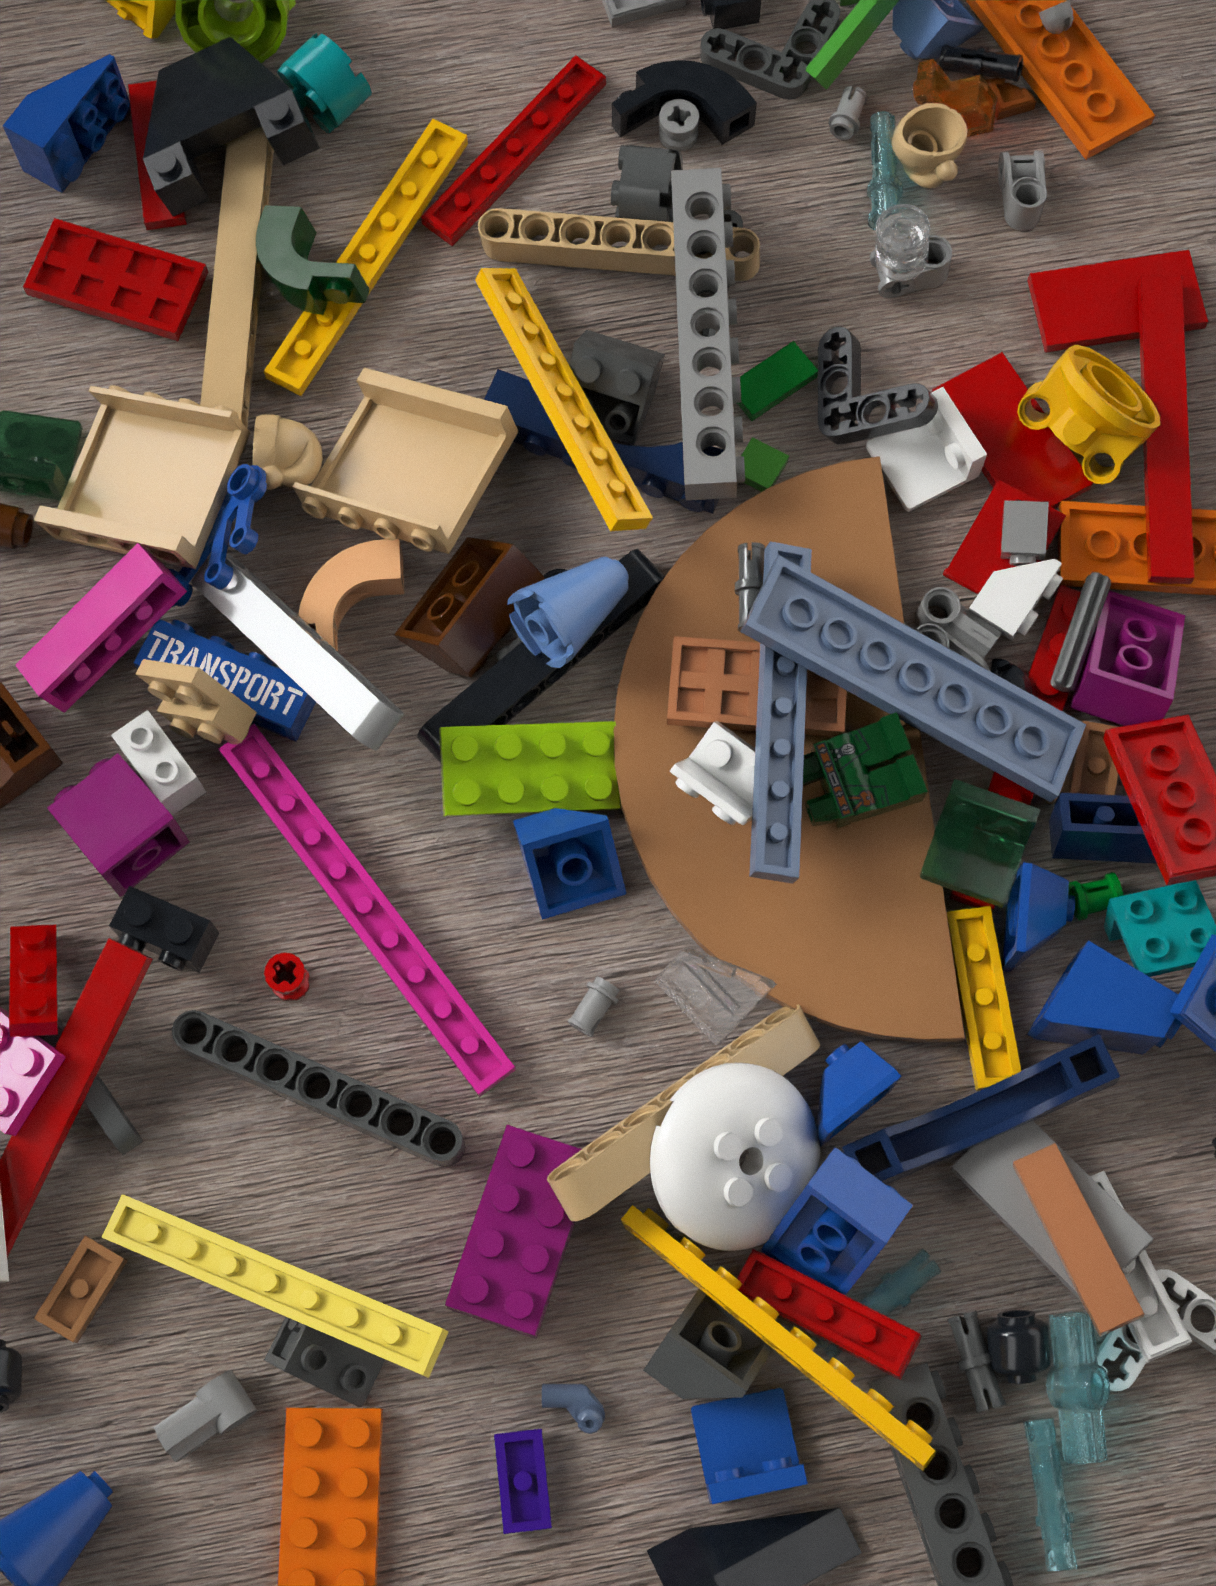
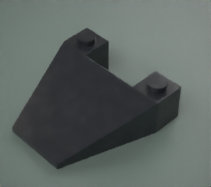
(210, 103)

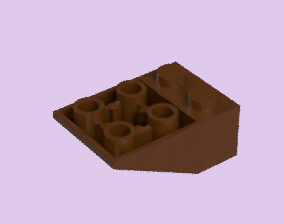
(23, 751)

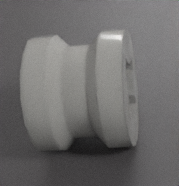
(673, 134)

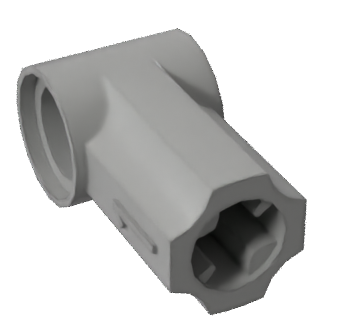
(960, 621)
(215, 1410)

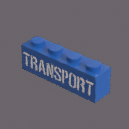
(266, 689)

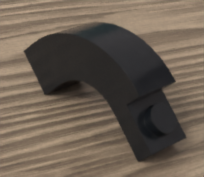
(718, 97)

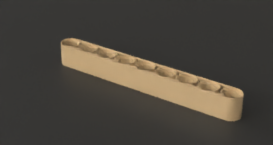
(237, 275)

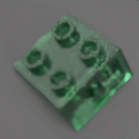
(37, 453)
(979, 843)

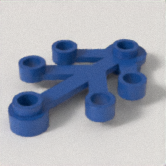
(244, 488)

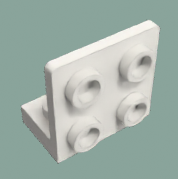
(930, 458)
(720, 772)

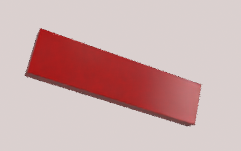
(154, 210)
(829, 1314)

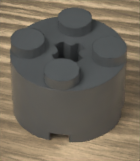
(645, 183)

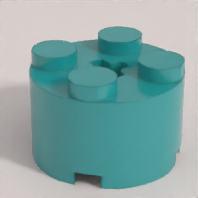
(324, 81)

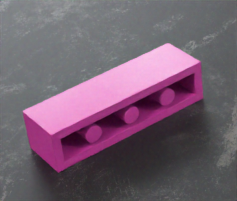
(100, 628)

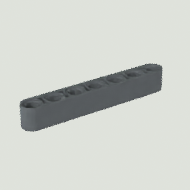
(302, 1073)

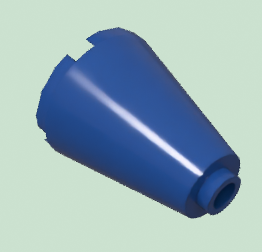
(52, 1530)

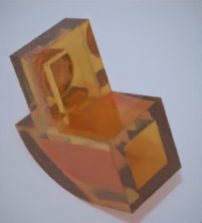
(968, 96)

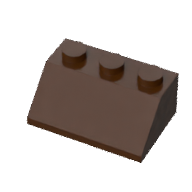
(468, 606)

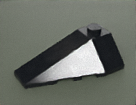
(757, 1551)

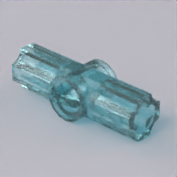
(1078, 1388)

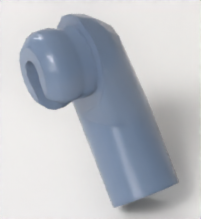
(578, 1401)

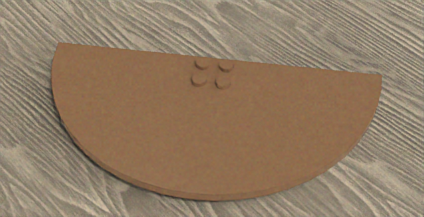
(859, 929)

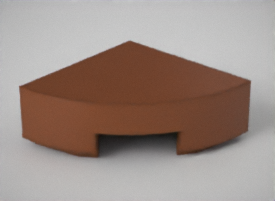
(1010, 98)

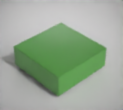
(763, 464)

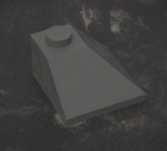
(708, 1353)

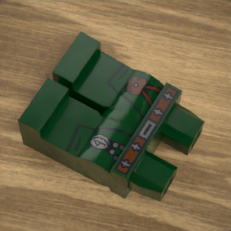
(863, 774)

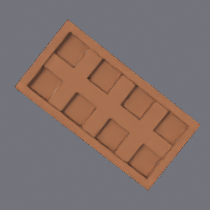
(720, 683)

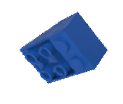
(67, 122)

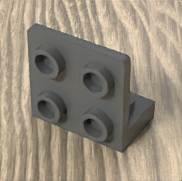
(324, 1361)

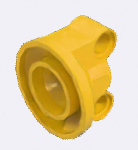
(1092, 410)

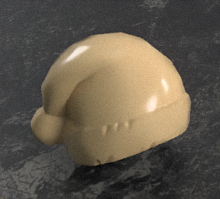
(929, 142)
(285, 451)

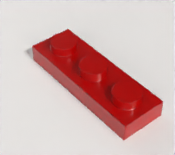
(33, 981)

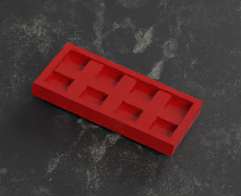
(116, 279)

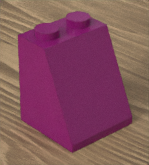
(118, 823)

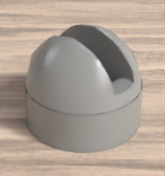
(1057, 18)

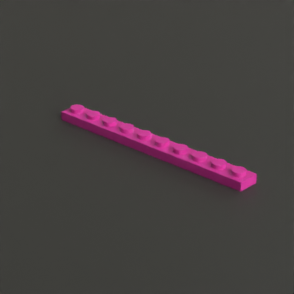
(369, 912)

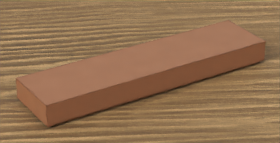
(1078, 1240)

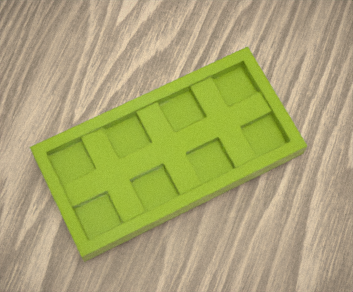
(528, 768)

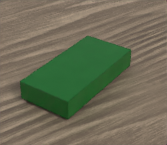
(775, 380)

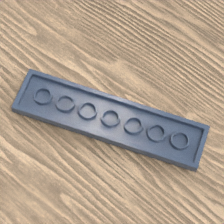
(914, 677)

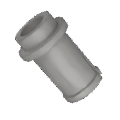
(845, 120)
(594, 1006)

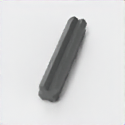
(1080, 632)

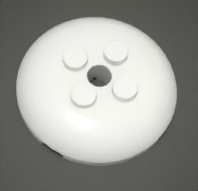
(700, 1150)

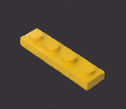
(983, 996)

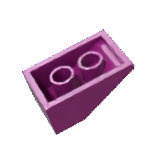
(1131, 662)

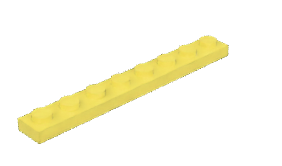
(276, 1285)

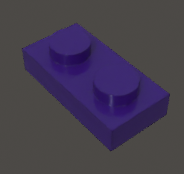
(523, 1481)

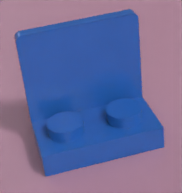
(747, 1446)

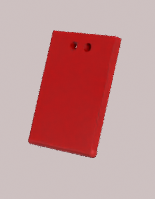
(981, 548)

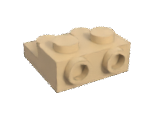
(196, 702)

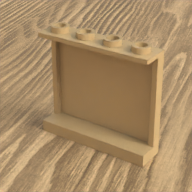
(411, 462)
(149, 476)

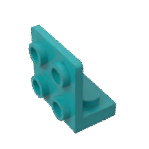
(1161, 927)

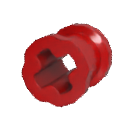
(291, 964)

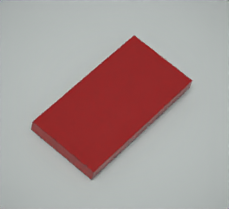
(1101, 299)
(1015, 454)
(1170, 793)

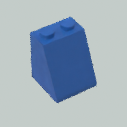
(1106, 999)

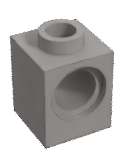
(1024, 531)

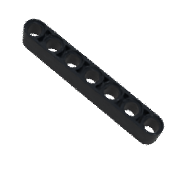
(524, 677)

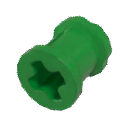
(1094, 895)

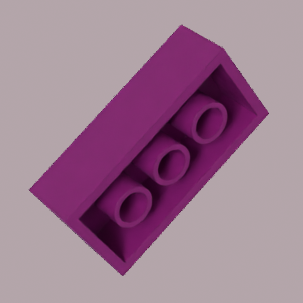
(515, 1237)

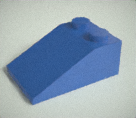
(837, 1223)

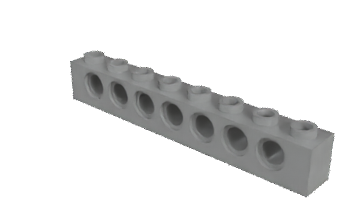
(695, 194)

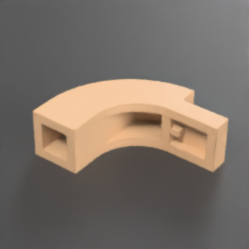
(348, 578)

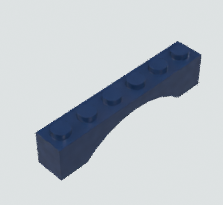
(653, 469)
(987, 1113)

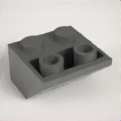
(616, 381)

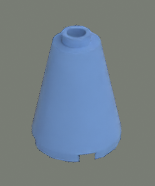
(567, 608)

